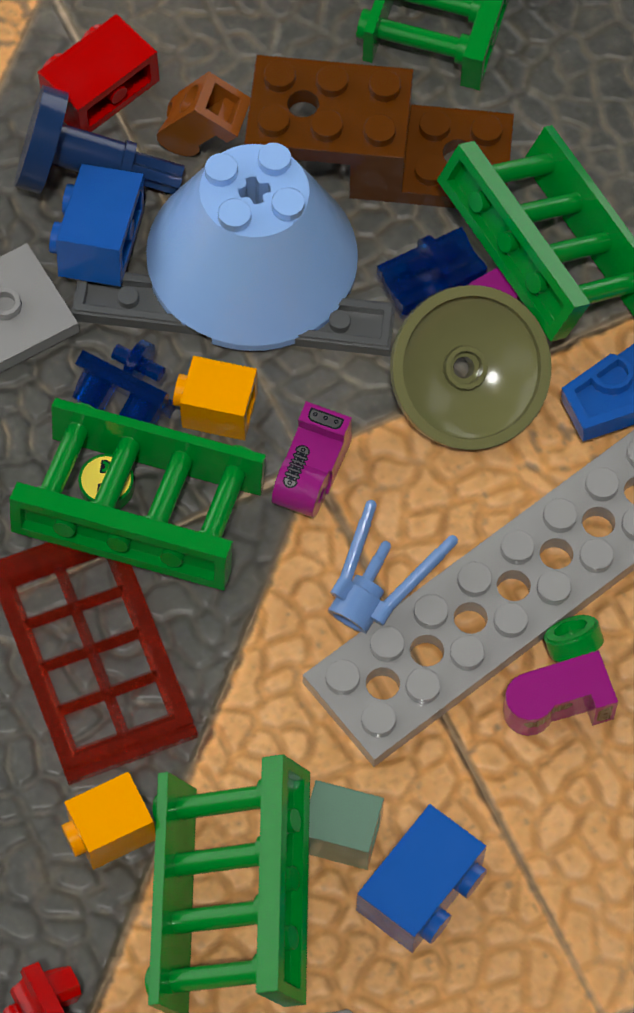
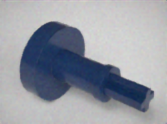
(68, 147)

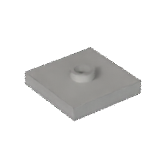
(30, 309)

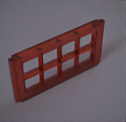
(126, 744)

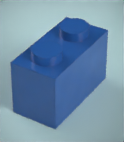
(98, 224)
(422, 879)

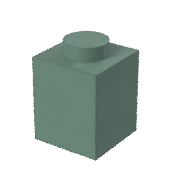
(343, 824)

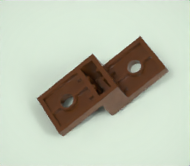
(368, 124)

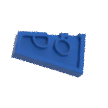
(602, 396)

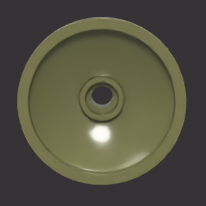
(505, 361)

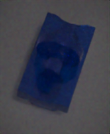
(430, 269)
(102, 378)

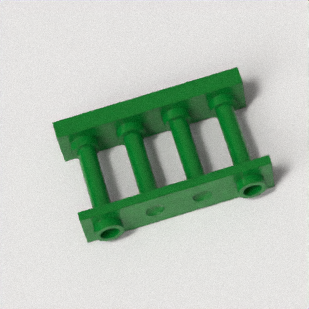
(470, 50)
(518, 246)
(125, 536)
(277, 910)

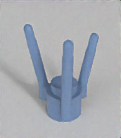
(358, 600)

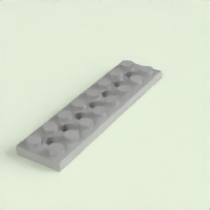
(471, 585)

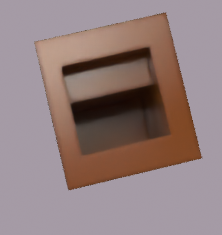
(200, 112)

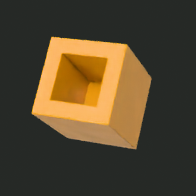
(217, 397)
(108, 821)

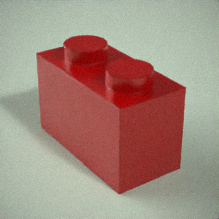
(102, 73)

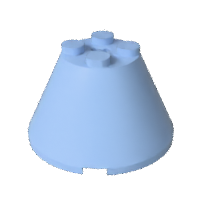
(252, 250)

